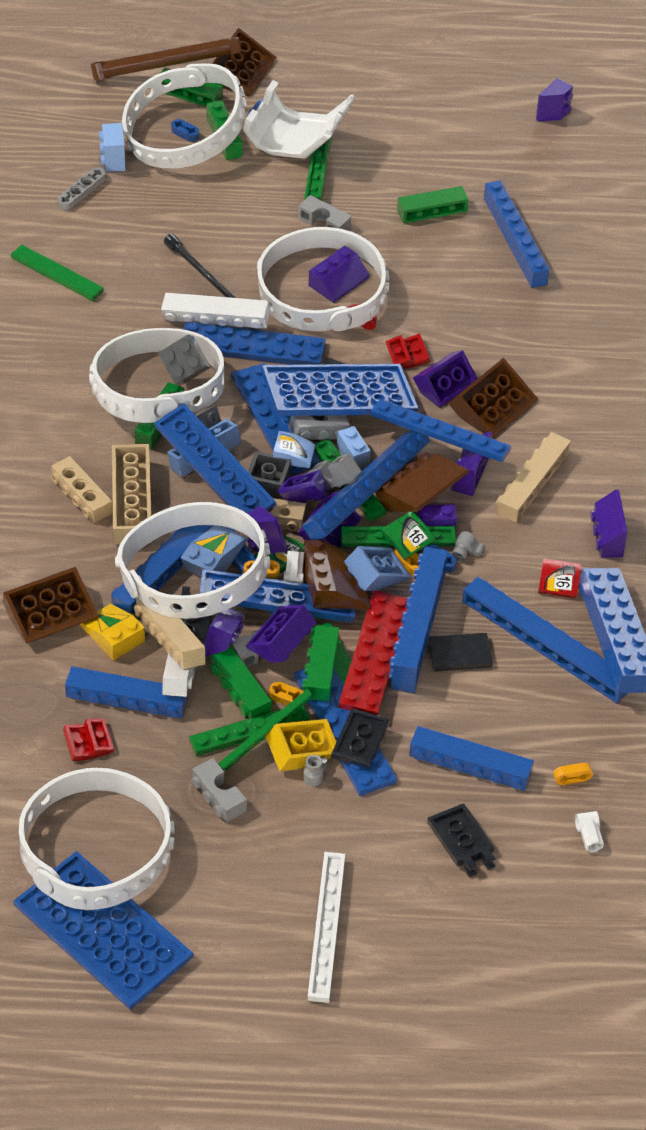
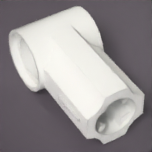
(294, 567)
(589, 825)

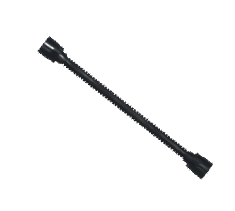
(175, 244)

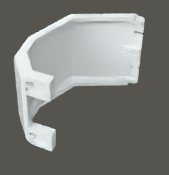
(289, 132)

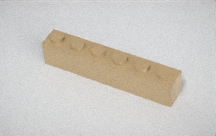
(533, 477)
(173, 635)

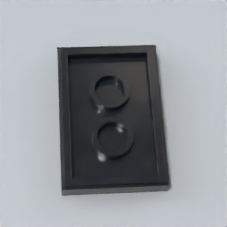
(460, 652)
(360, 738)

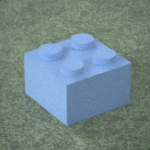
(112, 147)

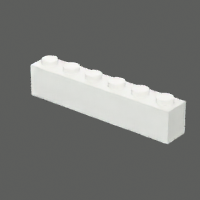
(216, 310)

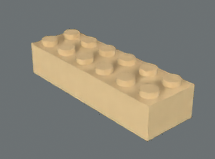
(130, 488)

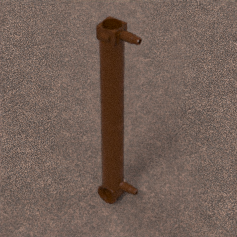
(165, 58)

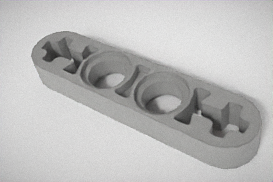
(95, 177)

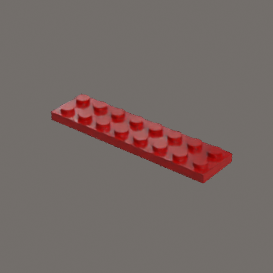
(373, 654)

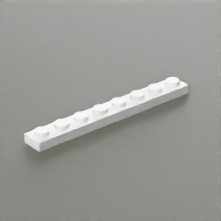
(326, 927)

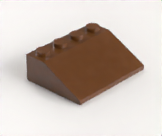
(247, 65)
(493, 399)
(419, 483)
(329, 578)
(49, 605)

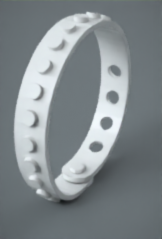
(190, 76)
(334, 318)
(153, 409)
(184, 516)
(88, 780)

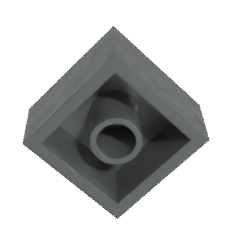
(184, 360)
(270, 472)

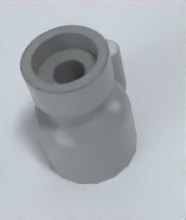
(466, 544)
(314, 770)

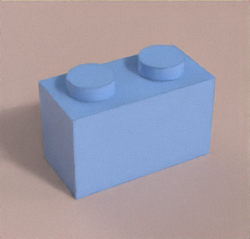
(351, 442)

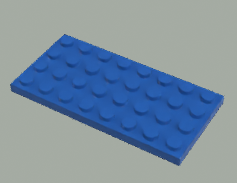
(336, 388)
(114, 944)

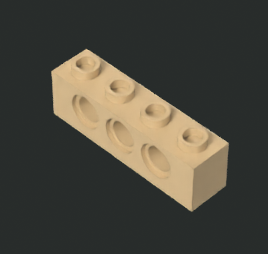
(81, 489)
(289, 514)

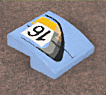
(294, 448)

